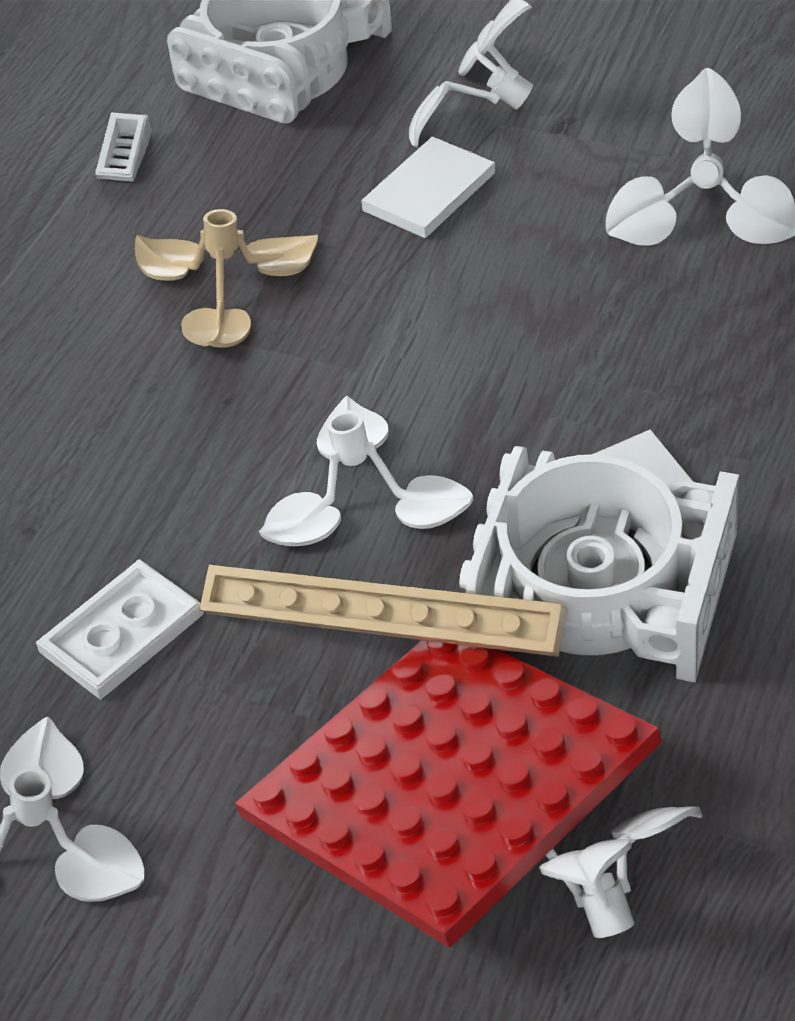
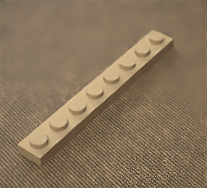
(385, 610)

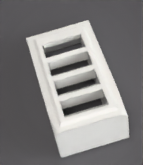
(128, 126)

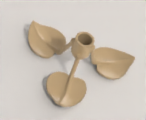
(173, 258)

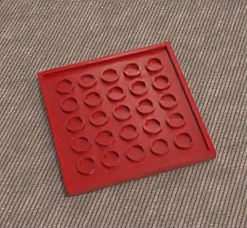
(448, 782)

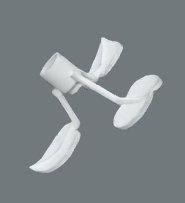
(504, 81)
(704, 112)
(349, 437)
(47, 768)
(602, 896)

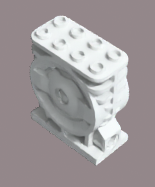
(271, 52)
(602, 573)

